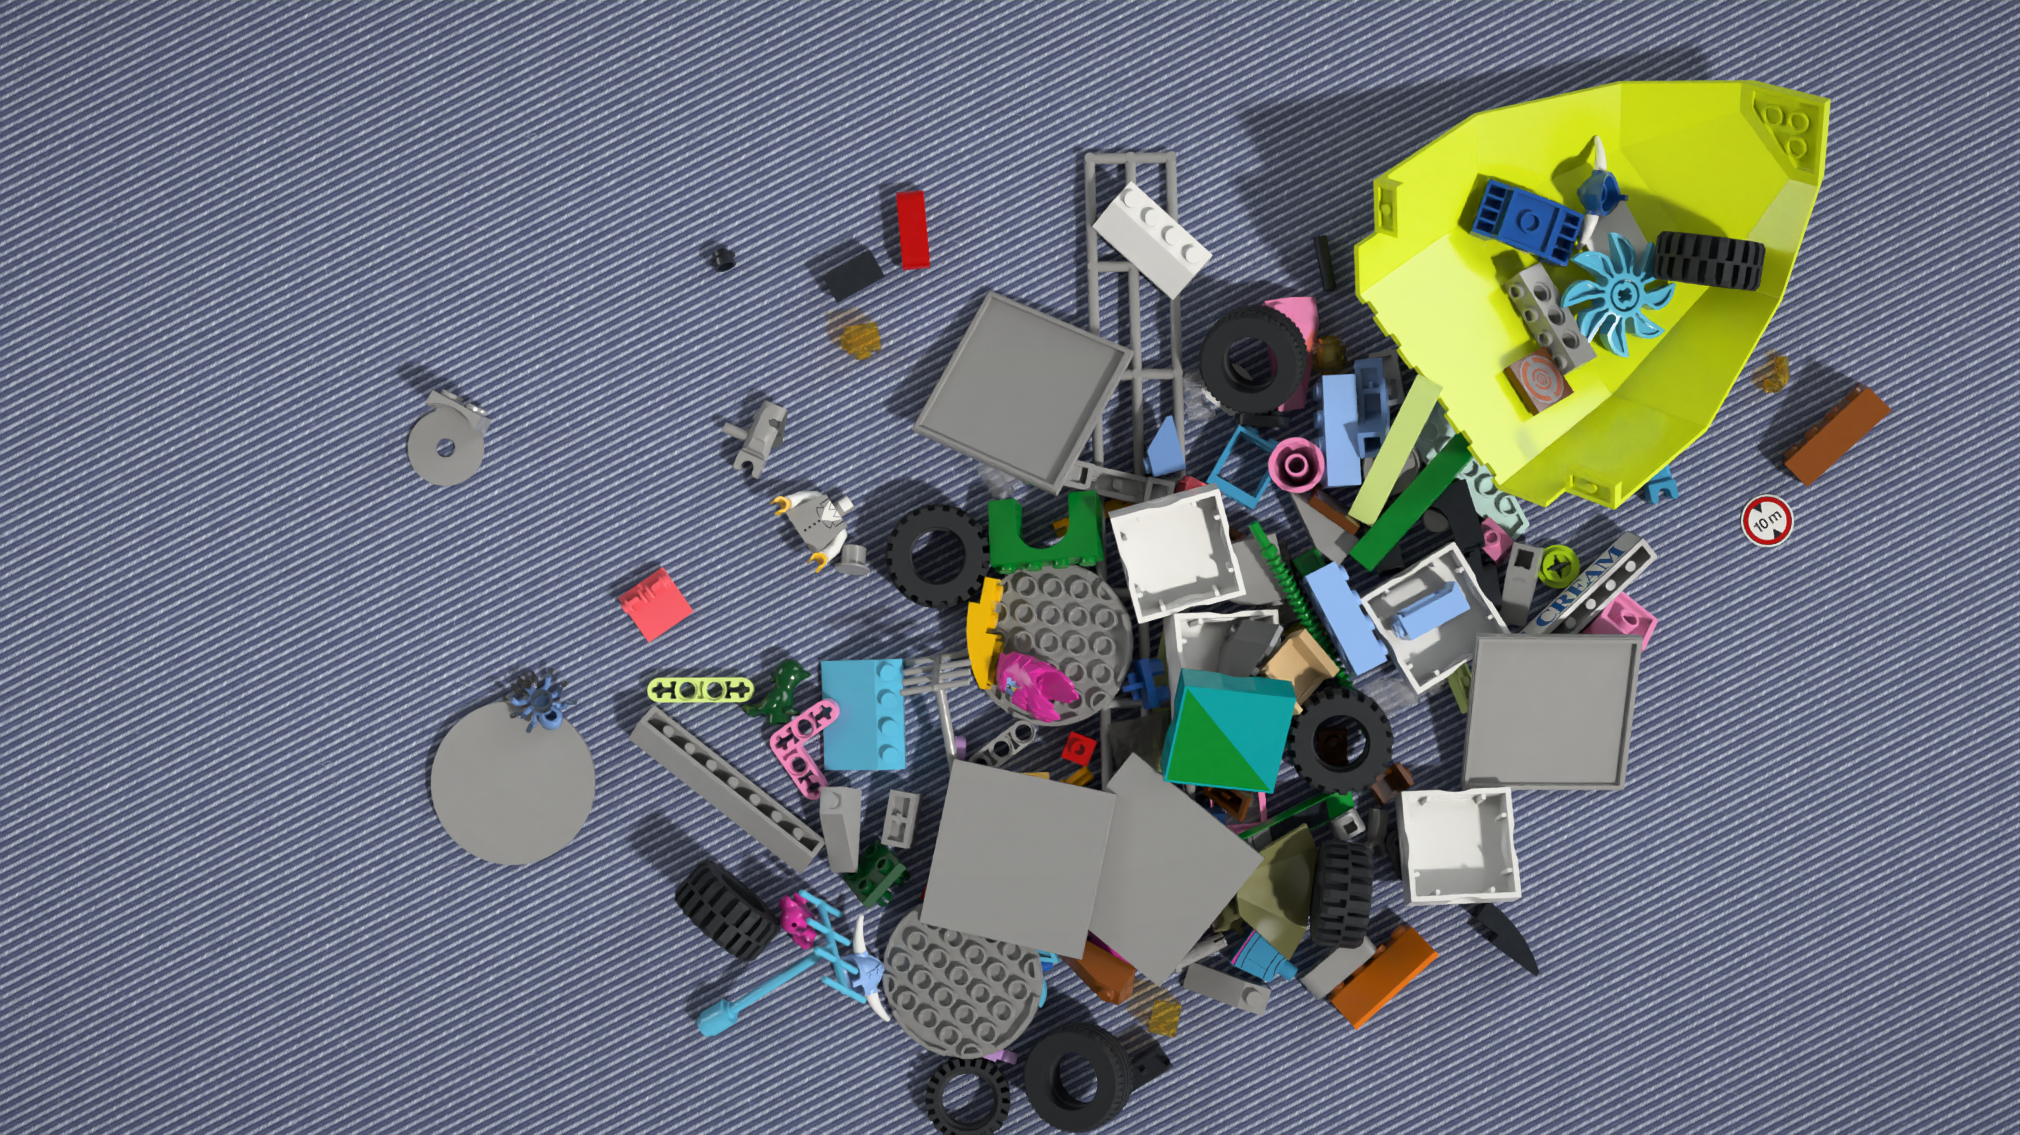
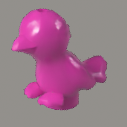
(794, 920)

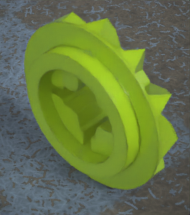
(1568, 573)

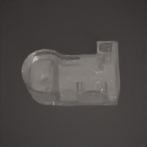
(1195, 397)

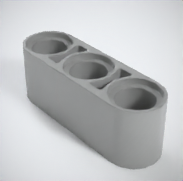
(1008, 736)
(1335, 967)

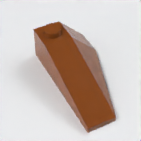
(1104, 973)

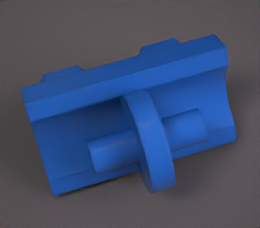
(1142, 683)

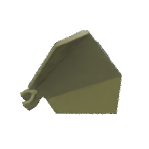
(1280, 891)

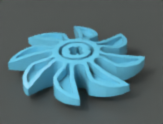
(1617, 294)

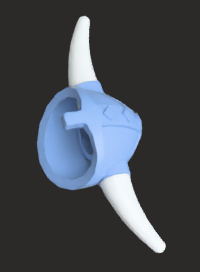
(869, 971)

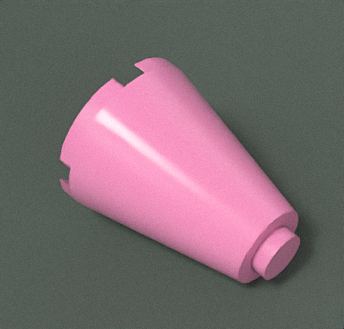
(1296, 465)

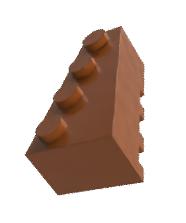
(1835, 434)

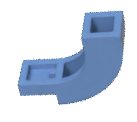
(1373, 406)

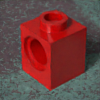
(1078, 748)

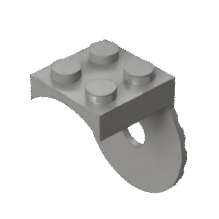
(451, 421)

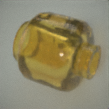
(1329, 355)

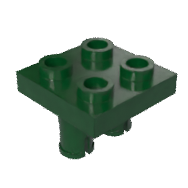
(876, 872)

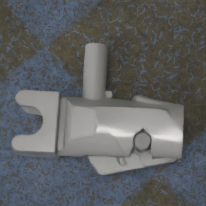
(764, 435)

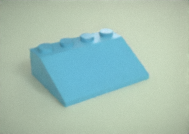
(871, 715)

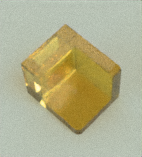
(1164, 1018)

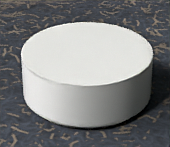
(1434, 521)

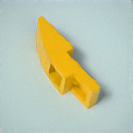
(982, 645)

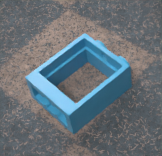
(1251, 435)

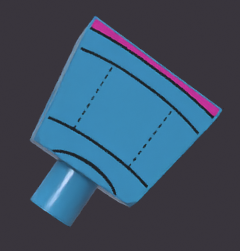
(1260, 958)

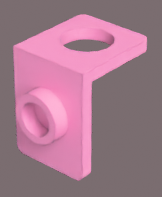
(1497, 541)

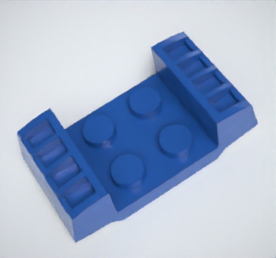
(1527, 223)

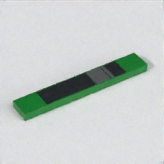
(1311, 812)

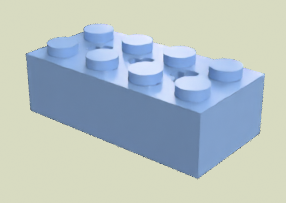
(1337, 430)
(1344, 620)

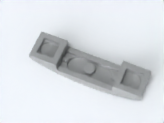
(1117, 484)

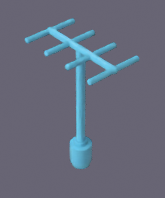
(725, 1012)

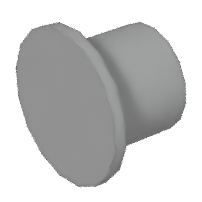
(853, 560)

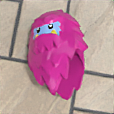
(1032, 684)

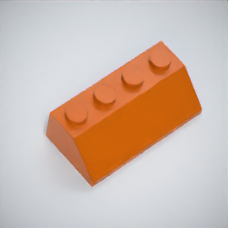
(1382, 975)

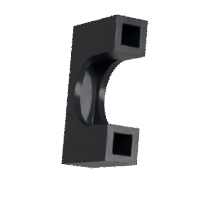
(1457, 508)

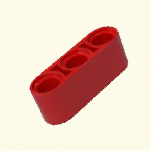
(913, 230)

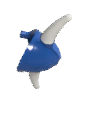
(1598, 194)

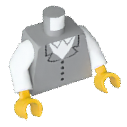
(817, 522)

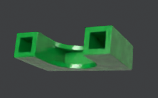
(1080, 544)

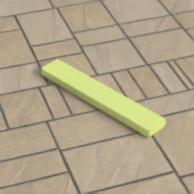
(1395, 450)

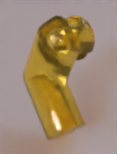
(1780, 377)

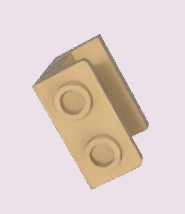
(1299, 661)

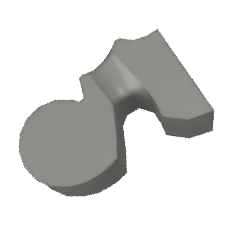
(1346, 825)

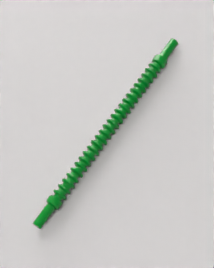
(1268, 551)

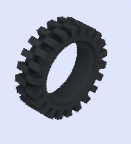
(977, 1066)

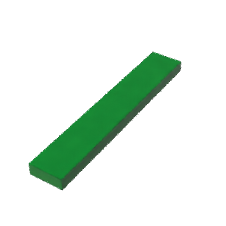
(1412, 503)

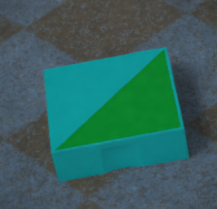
(1227, 731)

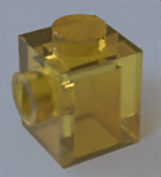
(861, 340)

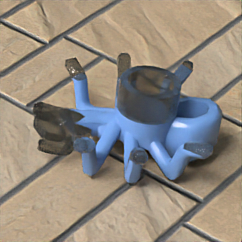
(541, 701)

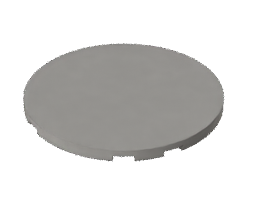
(1072, 624)
(510, 790)
(958, 988)

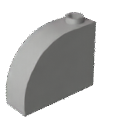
(1256, 575)

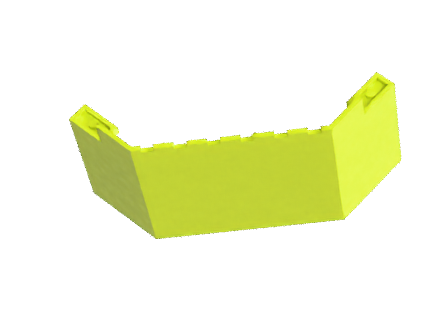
(1692, 161)

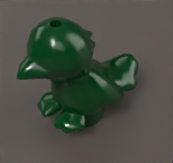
(779, 701)

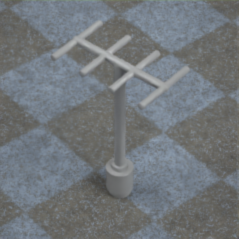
(939, 687)

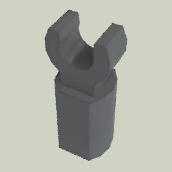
(1376, 830)

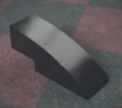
(1506, 936)

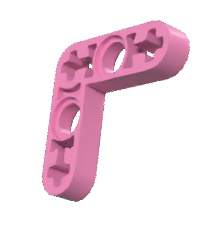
(796, 749)

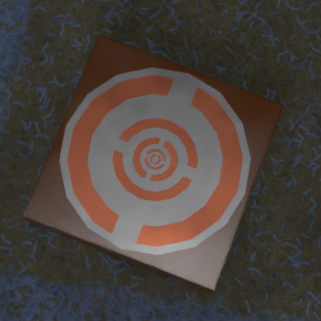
(1538, 381)
(1333, 509)

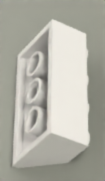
(1152, 241)

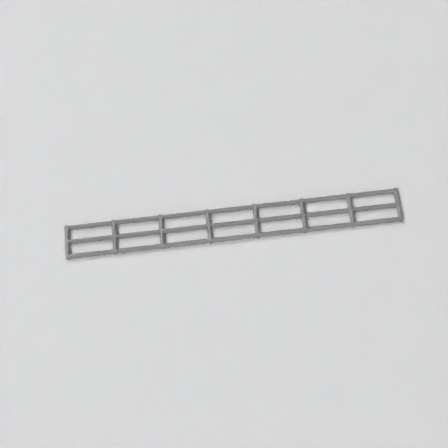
(1136, 375)

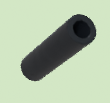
(1324, 263)

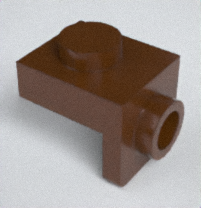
(1391, 783)

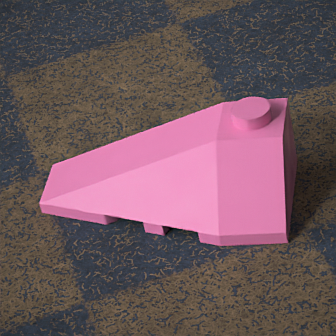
(1305, 315)

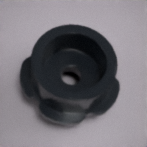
(723, 260)

